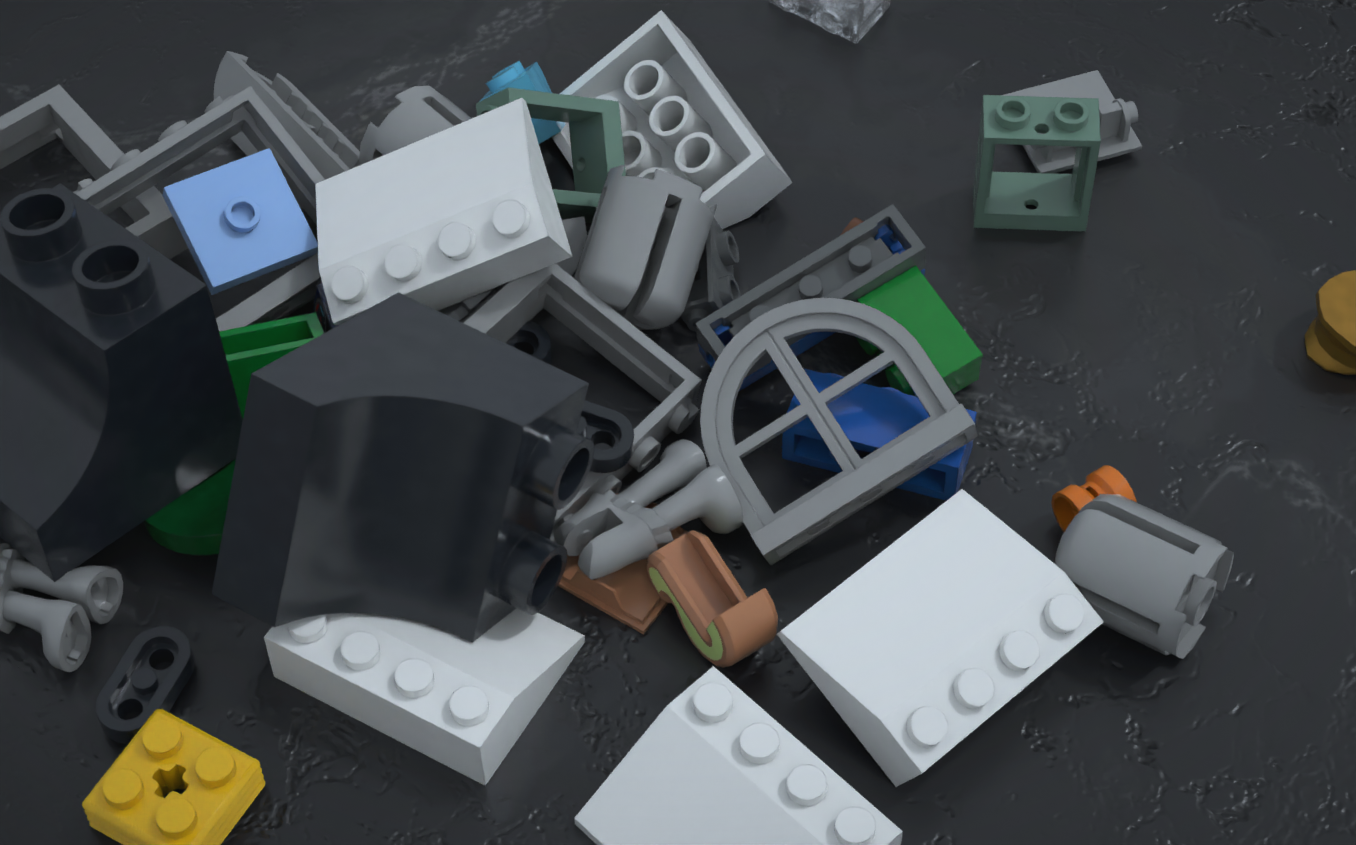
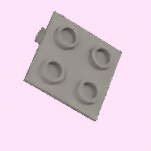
(1114, 114)

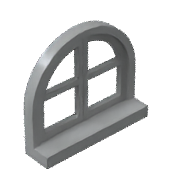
(861, 479)

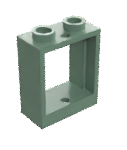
(593, 139)
(1059, 198)

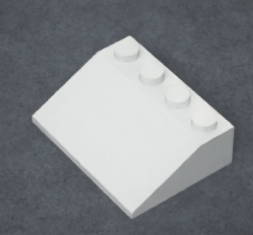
(681, 121)
(440, 217)
(938, 634)
(426, 684)
(727, 776)

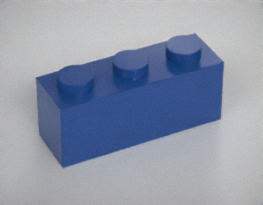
(870, 420)

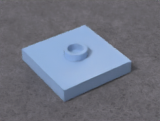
(240, 221)

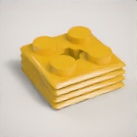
(167, 757)

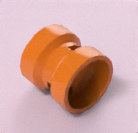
(1072, 498)

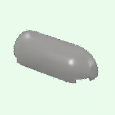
(307, 126)

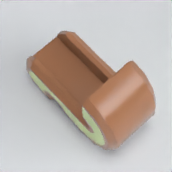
(710, 600)

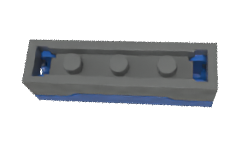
(840, 270)

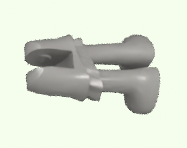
(621, 531)
(64, 624)

